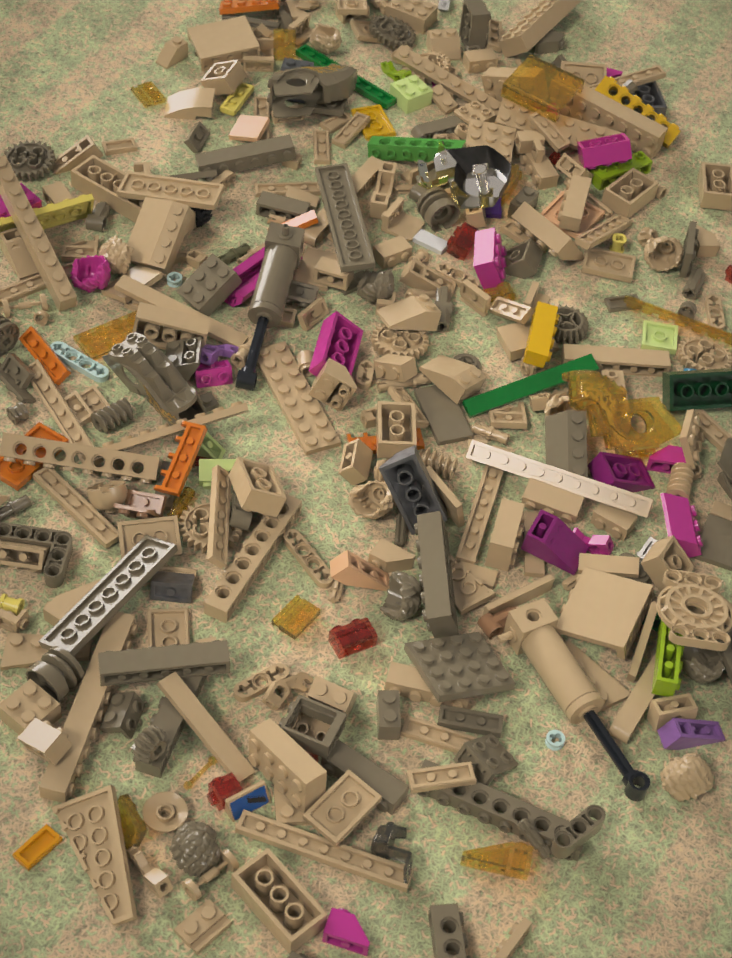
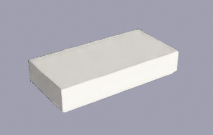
(430, 242)

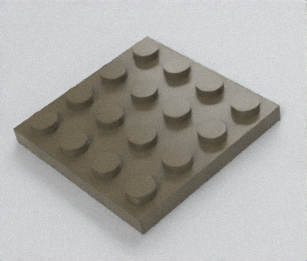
(459, 666)

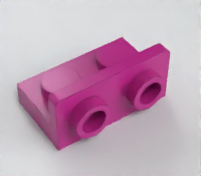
(214, 375)

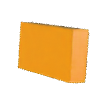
(37, 847)

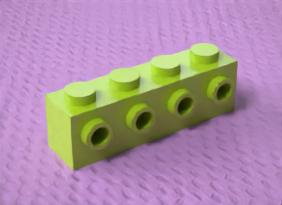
(607, 175)
(667, 664)

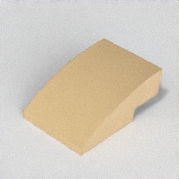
(191, 103)
(514, 339)

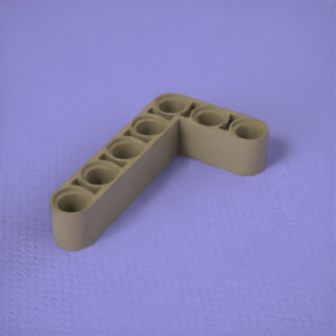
(58, 541)

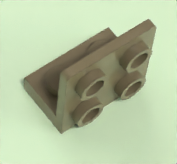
(487, 758)

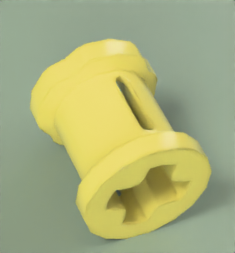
(618, 242)
(12, 604)

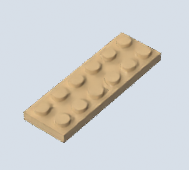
(185, 191)

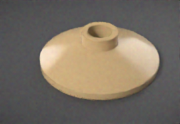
(165, 803)

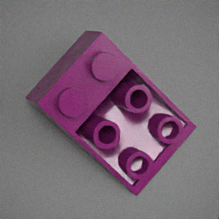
(554, 542)

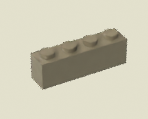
(389, 787)

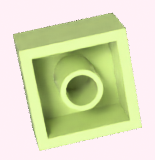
(411, 93)

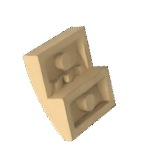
(86, 403)

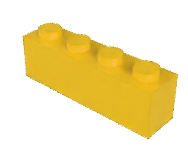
(541, 334)

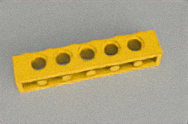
(610, 83)

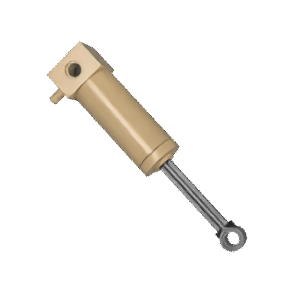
(533, 632)

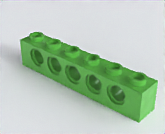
(407, 148)

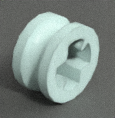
(174, 275)
(552, 734)

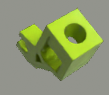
(389, 69)

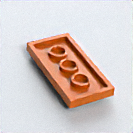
(243, 6)
(18, 474)

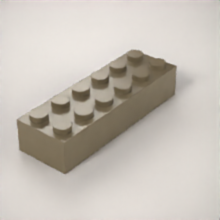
(436, 575)

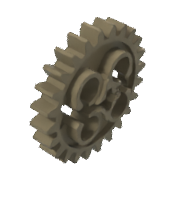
(392, 31)
(27, 156)

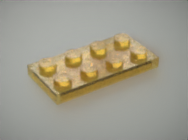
(101, 339)

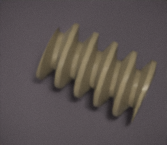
(112, 414)

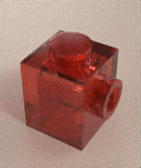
(221, 789)

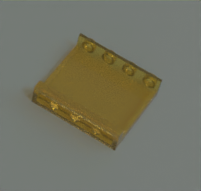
(541, 87)

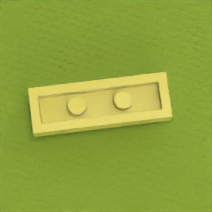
(237, 99)

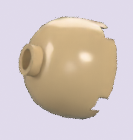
(105, 495)

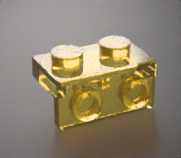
(132, 825)

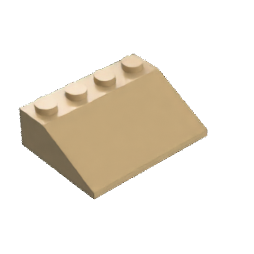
(159, 233)
(546, 233)

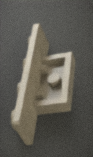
(17, 377)

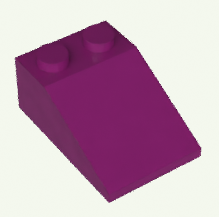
(621, 472)

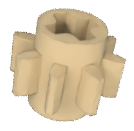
(645, 234)

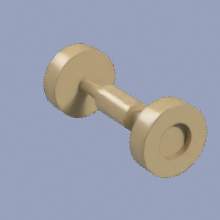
(24, 305)
(227, 860)

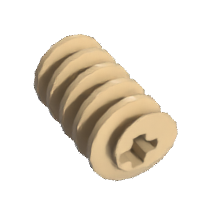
(439, 464)
(680, 480)

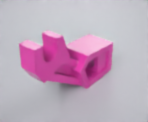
(597, 543)

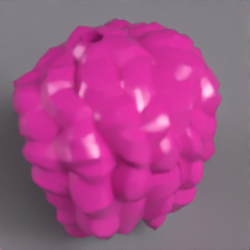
(91, 273)

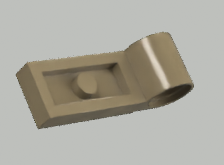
(239, 517)

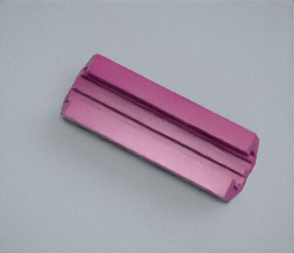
(248, 273)

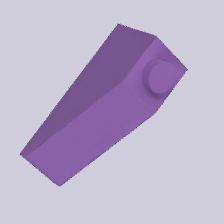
(689, 733)

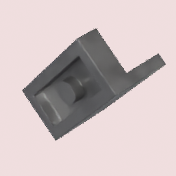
(172, 587)

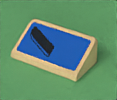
(247, 799)

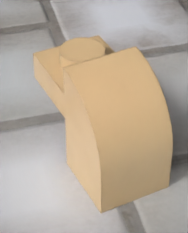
(530, 142)

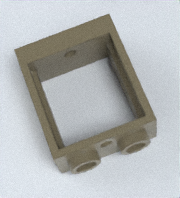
(320, 712)

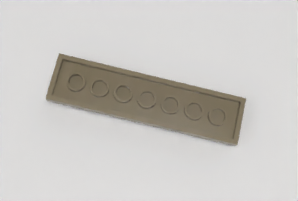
(109, 595)

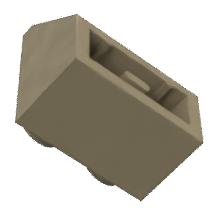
(185, 355)

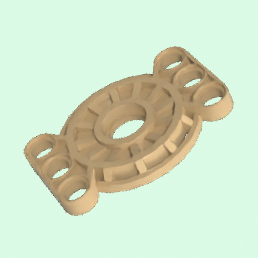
(689, 624)

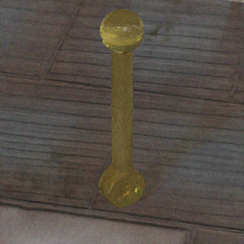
(211, 761)

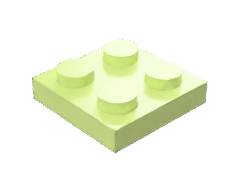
(659, 336)

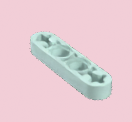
(81, 360)

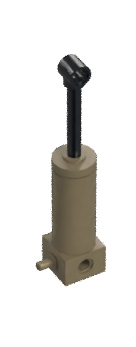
(269, 298)

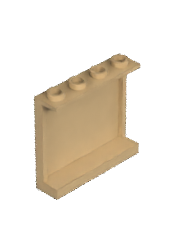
(223, 41)
(605, 610)

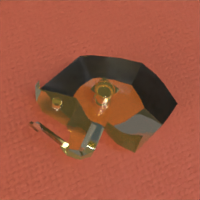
(474, 174)

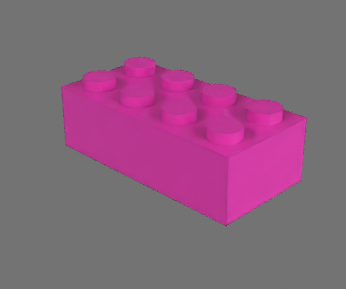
(337, 340)

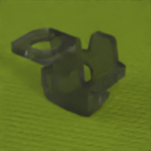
(383, 846)

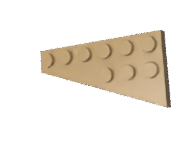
(99, 844)

